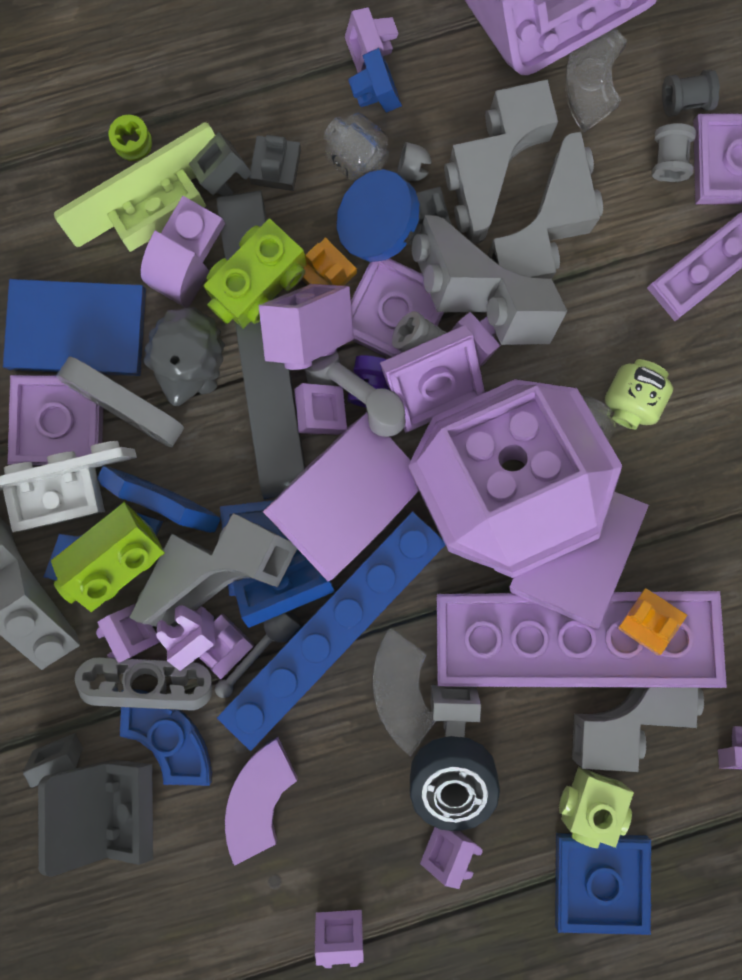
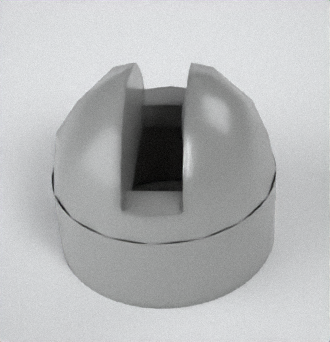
(410, 162)

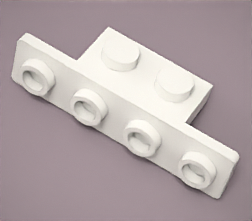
(61, 489)

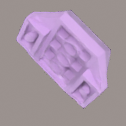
(525, 514)

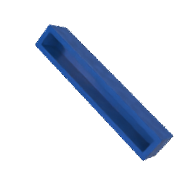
(331, 631)

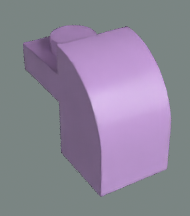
(177, 254)

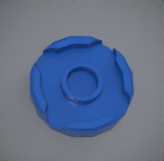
(377, 215)

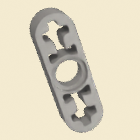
(120, 401)
(132, 668)

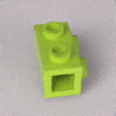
(254, 274)
(106, 558)

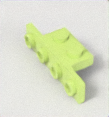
(139, 196)

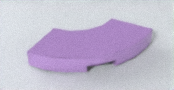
(253, 801)

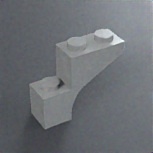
(477, 168)
(566, 210)
(469, 281)
(194, 574)
(26, 611)
(614, 737)

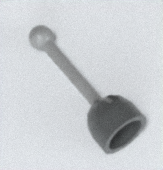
(277, 629)

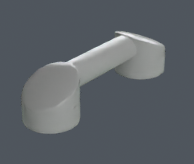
(383, 406)

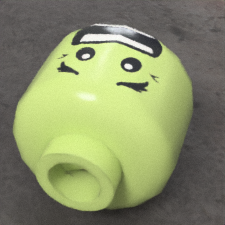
(638, 394)

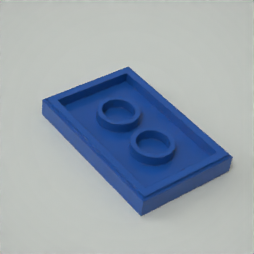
(75, 320)

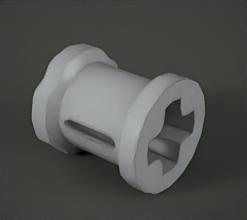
(673, 152)

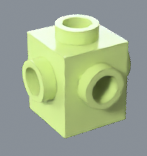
(596, 808)

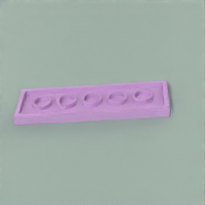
(524, 644)

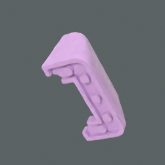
(543, 31)

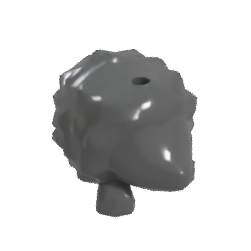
(185, 354)

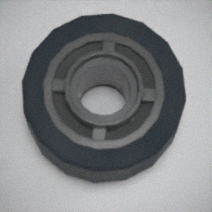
(459, 804)

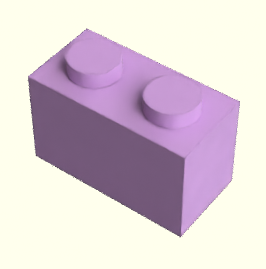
(306, 324)

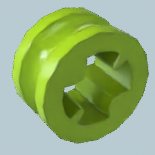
(132, 150)

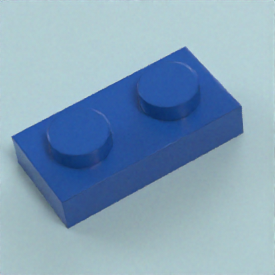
(299, 586)

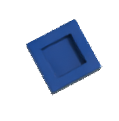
(375, 83)

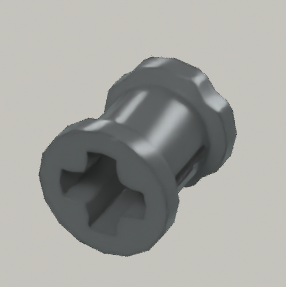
(690, 92)

